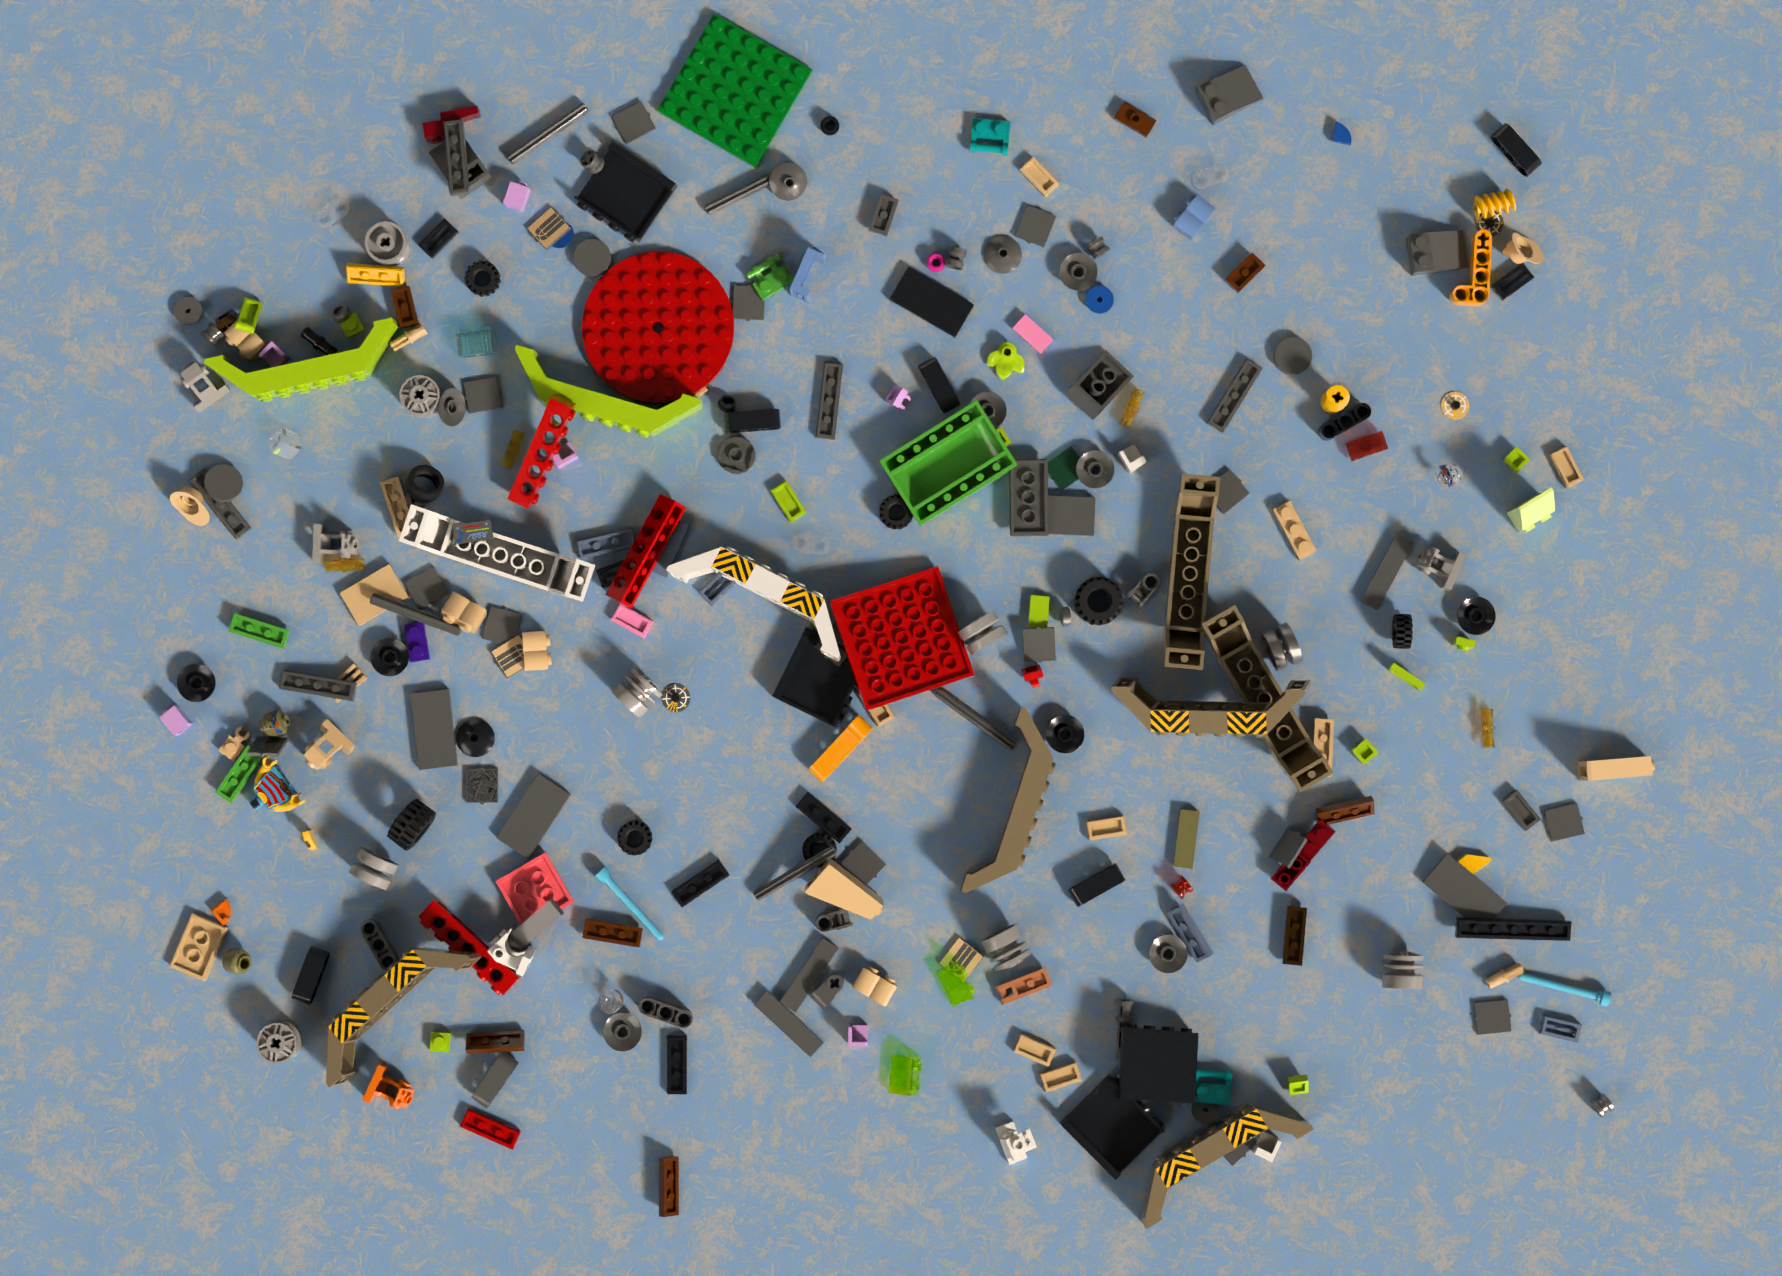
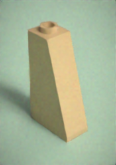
(1615, 768)
(844, 890)

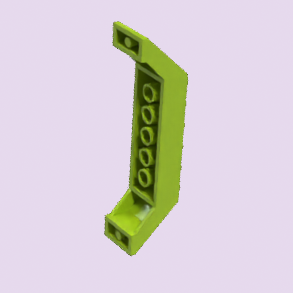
(313, 372)
(604, 408)

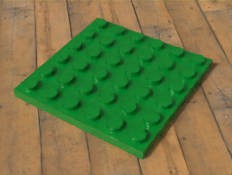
(734, 90)

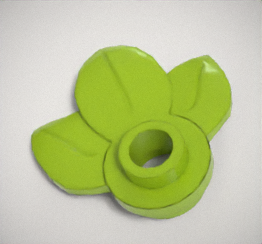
(1006, 363)

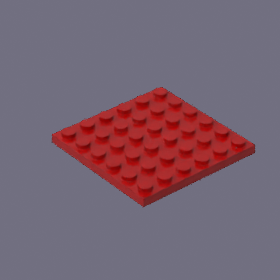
(901, 638)

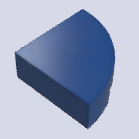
(1341, 134)

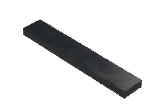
(1513, 929)

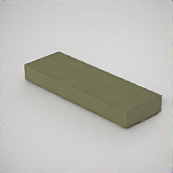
(1186, 839)

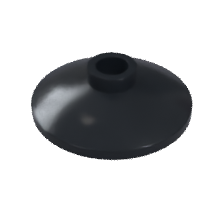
(1485, 612)
(380, 654)
(186, 682)
(1075, 734)
(485, 738)

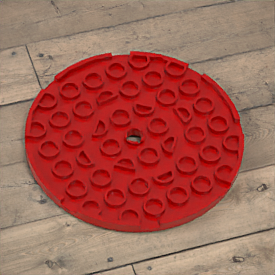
(663, 363)

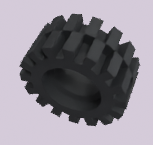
(493, 283)
(884, 512)
(1402, 631)
(815, 838)
(623, 841)

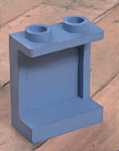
(797, 289)

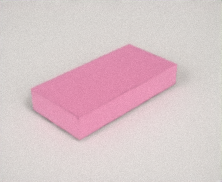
(1032, 334)
(632, 620)

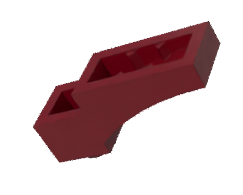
(435, 130)

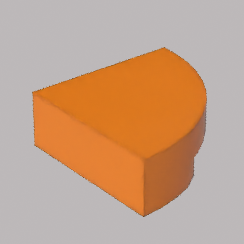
(222, 911)

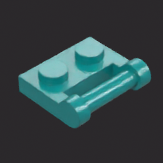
(990, 130)
(1213, 1092)

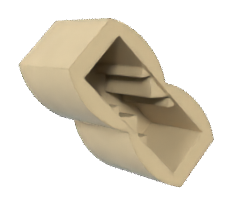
(248, 343)
(463, 612)
(535, 650)
(875, 986)

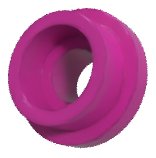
(936, 256)

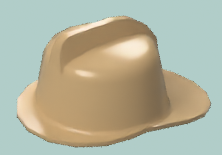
(1522, 249)
(190, 505)

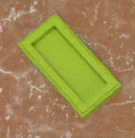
(248, 315)
(788, 501)
(1038, 611)
(1406, 676)

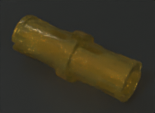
(1131, 408)
(512, 449)
(344, 565)
(1487, 728)

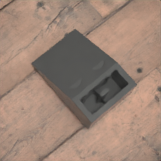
(476, 170)

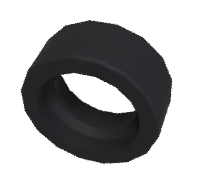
(430, 473)

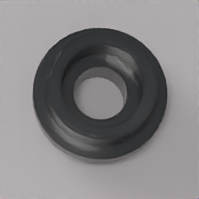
(827, 120)
(726, 404)

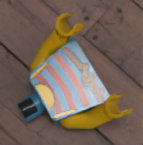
(274, 789)

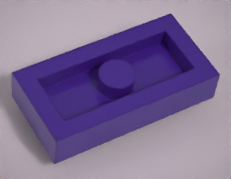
(417, 642)

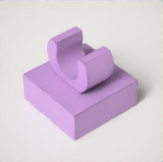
(896, 397)

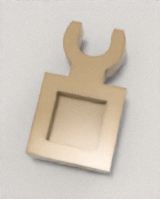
(233, 746)

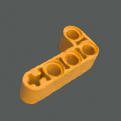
(1476, 267)
(840, 748)

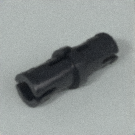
(318, 342)

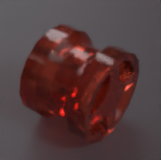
(1181, 887)

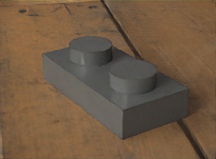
(883, 215)

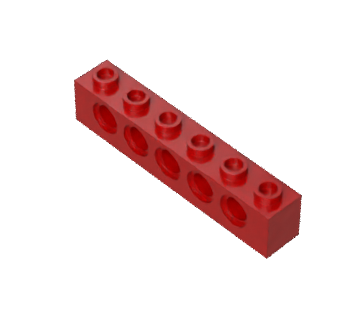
(520, 493)
(645, 551)
(428, 920)

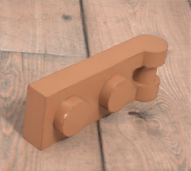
(1024, 985)

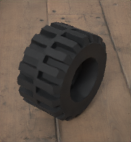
(1113, 592)
(411, 824)

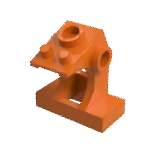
(379, 1085)

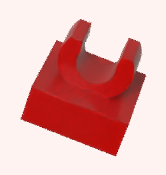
(1032, 674)

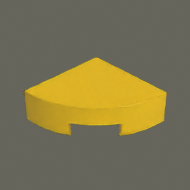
(309, 837)

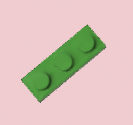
(259, 630)
(238, 776)

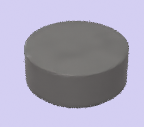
(340, 313)
(1065, 616)

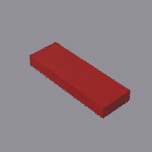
(490, 1129)

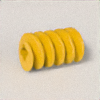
(1493, 203)
(1328, 403)

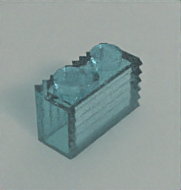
(477, 343)

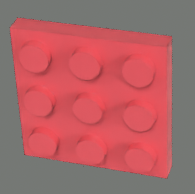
(534, 886)

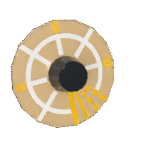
(1455, 405)

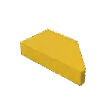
(1473, 862)

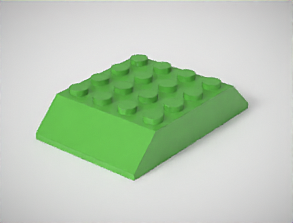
(948, 463)

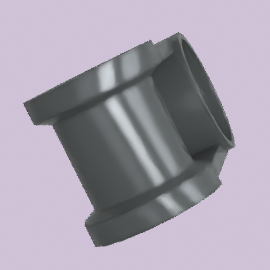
(1142, 590)
(835, 920)
(826, 992)

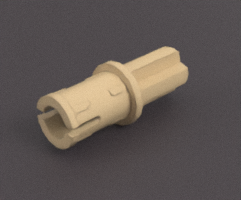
(409, 337)
(1504, 975)

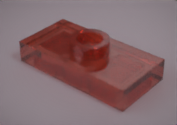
(1366, 446)

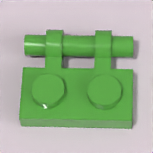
(772, 282)

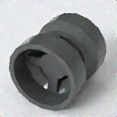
(955, 258)

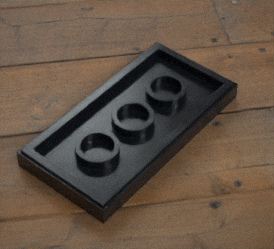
(931, 302)

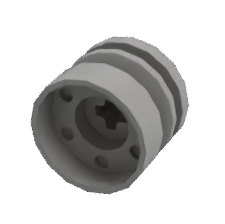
(418, 407)
(636, 692)
(1006, 947)
(1402, 970)
(290, 1043)

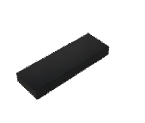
(823, 817)
(700, 883)
(676, 1064)

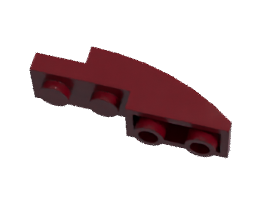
(1317, 838)

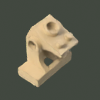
(316, 757)

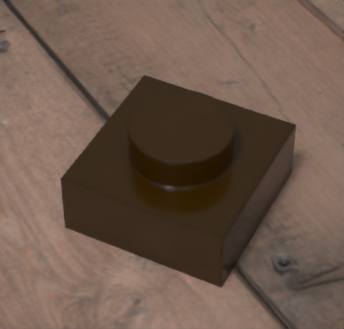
(226, 319)

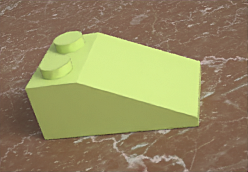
(1531, 511)

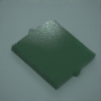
(1063, 468)

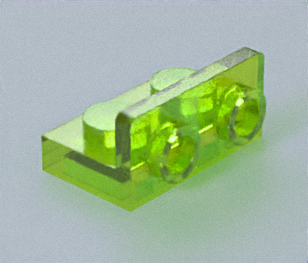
(955, 984)
(904, 1074)

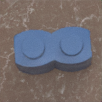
(1193, 217)

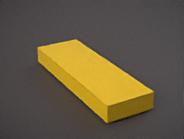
(375, 274)

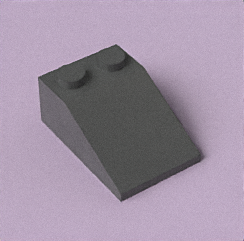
(1228, 94)
(1436, 252)
(1099, 385)

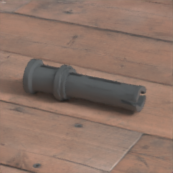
(1123, 1017)

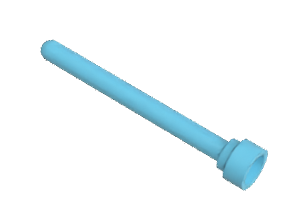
(604, 877)
(1602, 997)

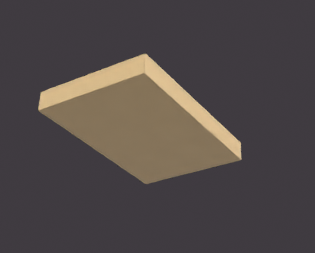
(382, 582)
(198, 947)

